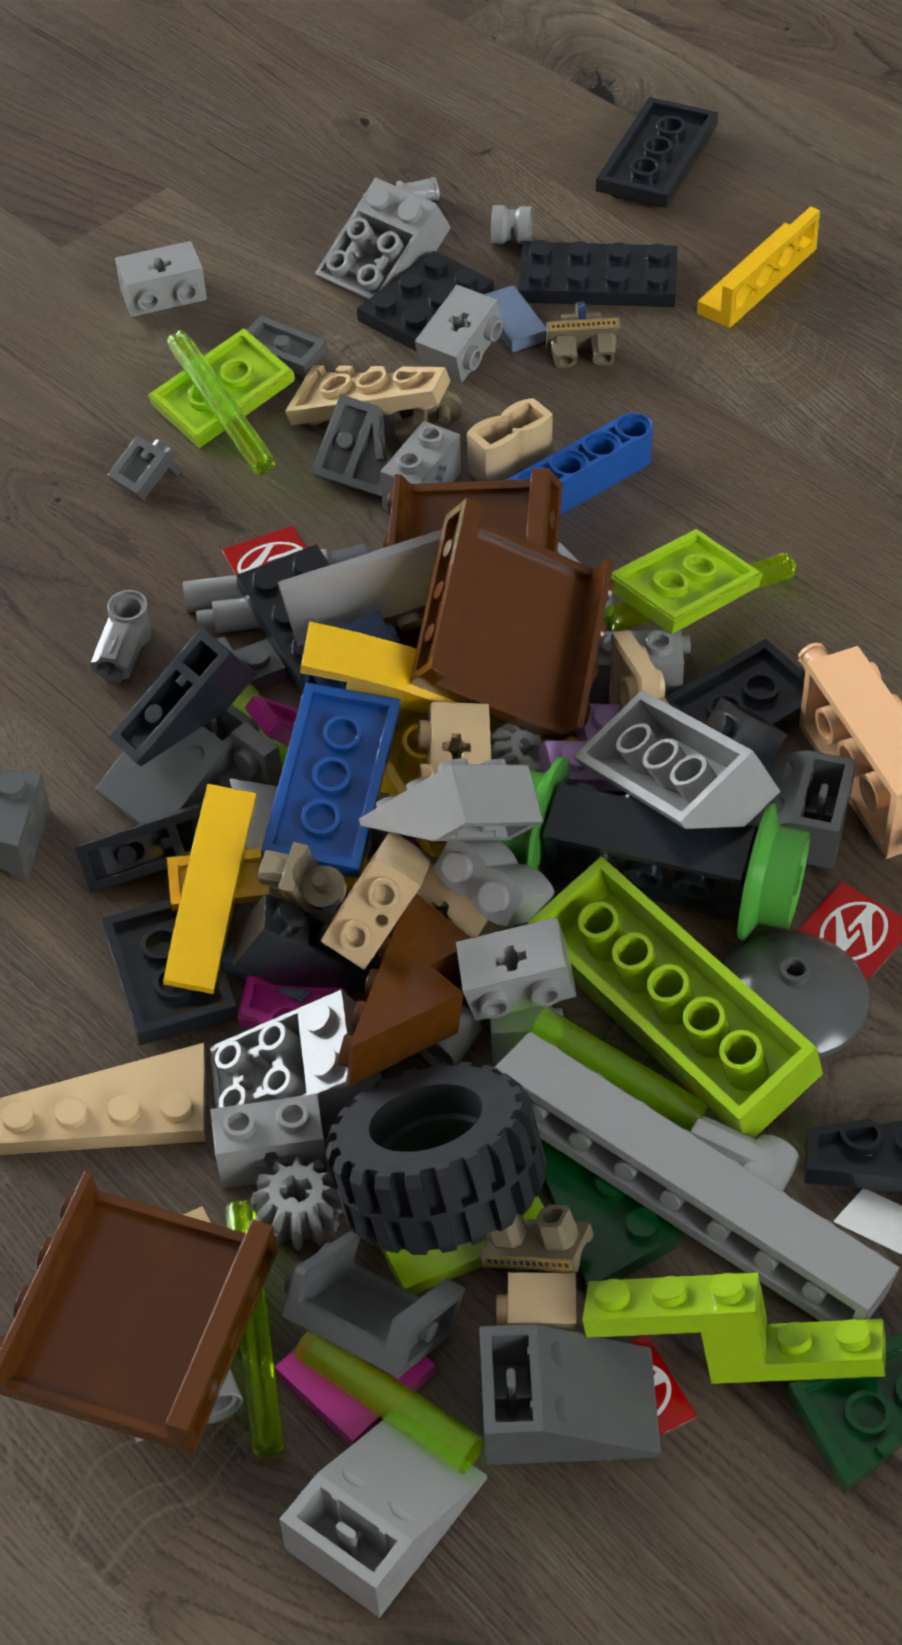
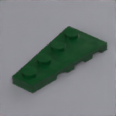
(623, 1229)
(854, 1419)

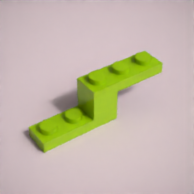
(735, 1328)

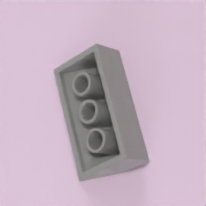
(384, 580)
(679, 766)

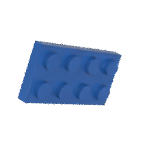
(332, 775)

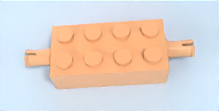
(857, 717)

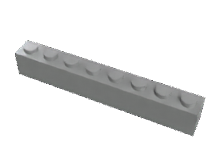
(698, 1187)

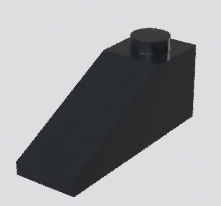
(183, 698)
(138, 848)

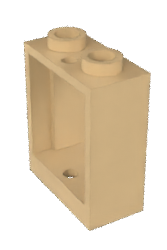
(377, 900)

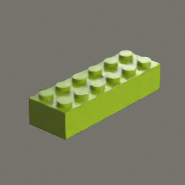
(681, 1001)

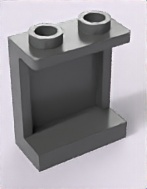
(366, 1311)

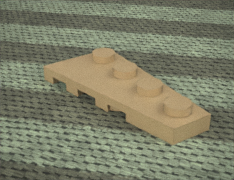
(392, 392)
(116, 1107)

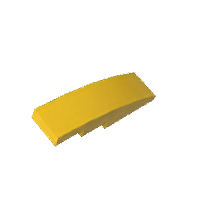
(365, 664)
(210, 889)

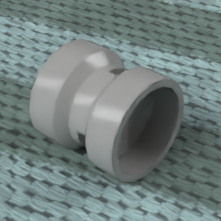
(511, 224)

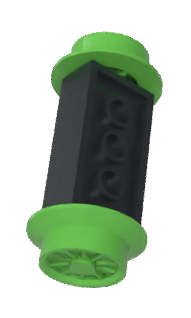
(698, 869)

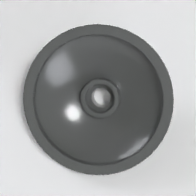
(823, 1002)

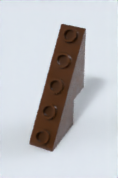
(410, 997)

